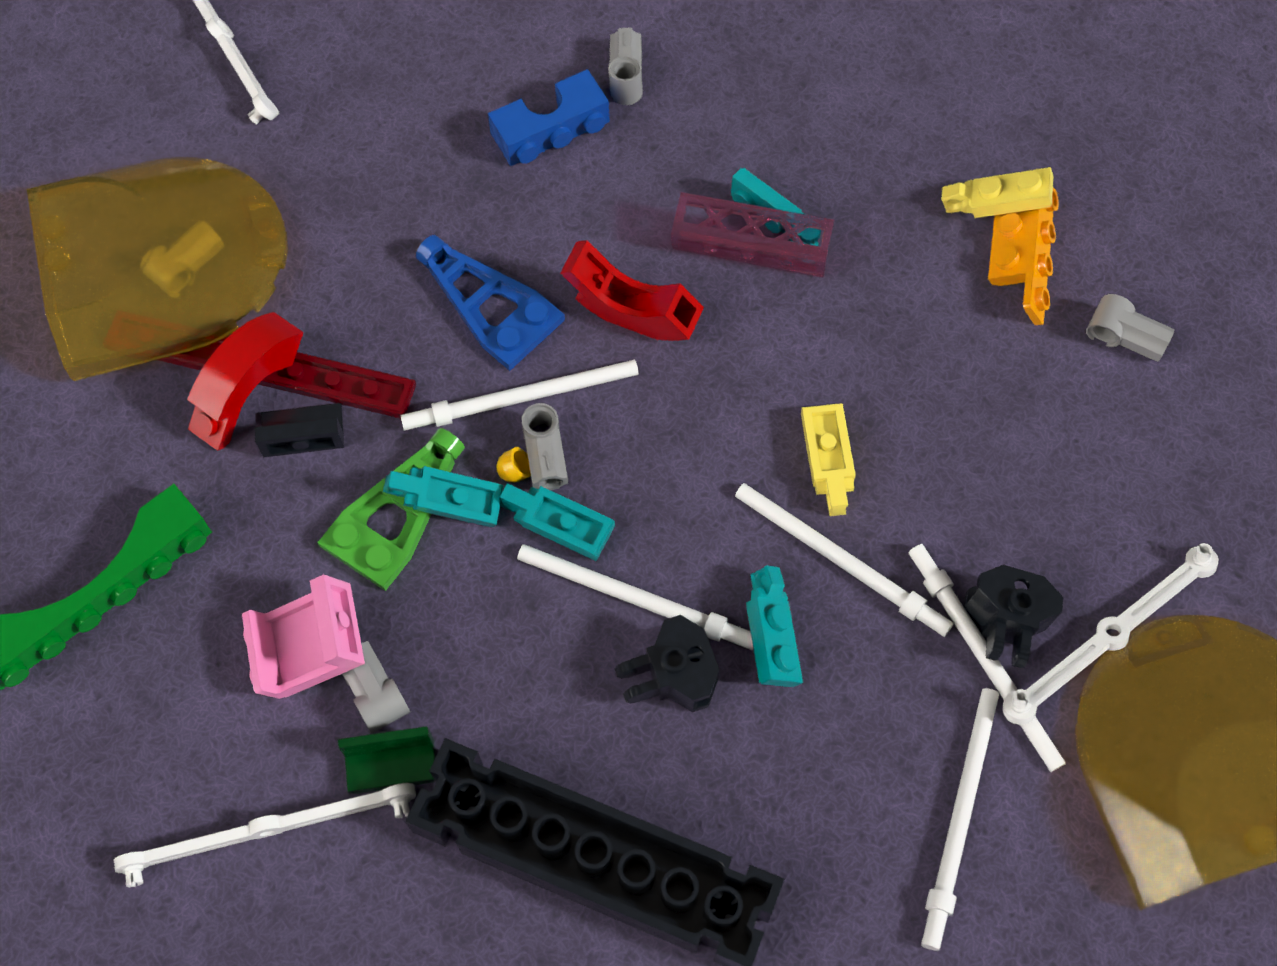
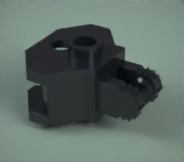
(1012, 613)
(671, 667)

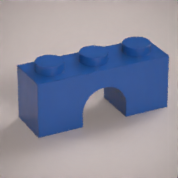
(526, 134)

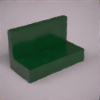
(388, 759)

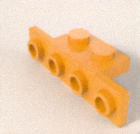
(1023, 255)

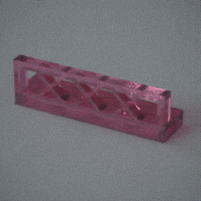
(751, 248)

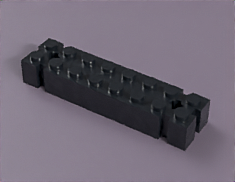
(595, 855)

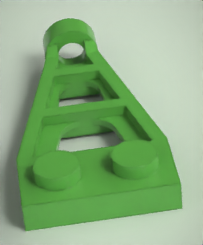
(366, 550)

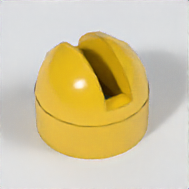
(513, 465)

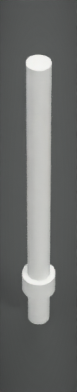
(443, 413)
(939, 585)
(910, 604)
(714, 624)
(941, 899)

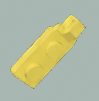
(1001, 193)
(829, 454)

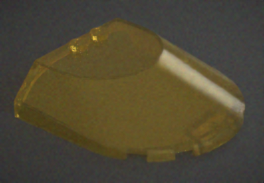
(152, 259)
(1184, 752)

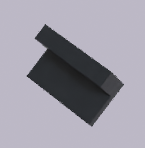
(300, 430)

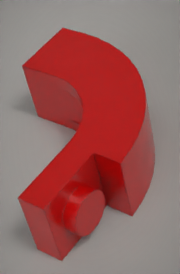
(648, 309)
(235, 370)

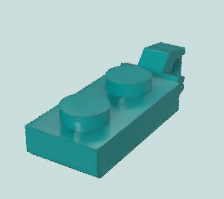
(447, 494)
(559, 519)
(773, 630)

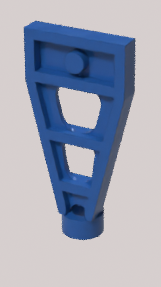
(519, 331)

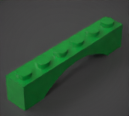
(160, 535)

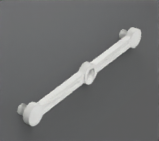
(263, 105)
(1022, 704)
(133, 863)

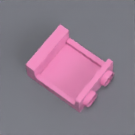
(303, 640)

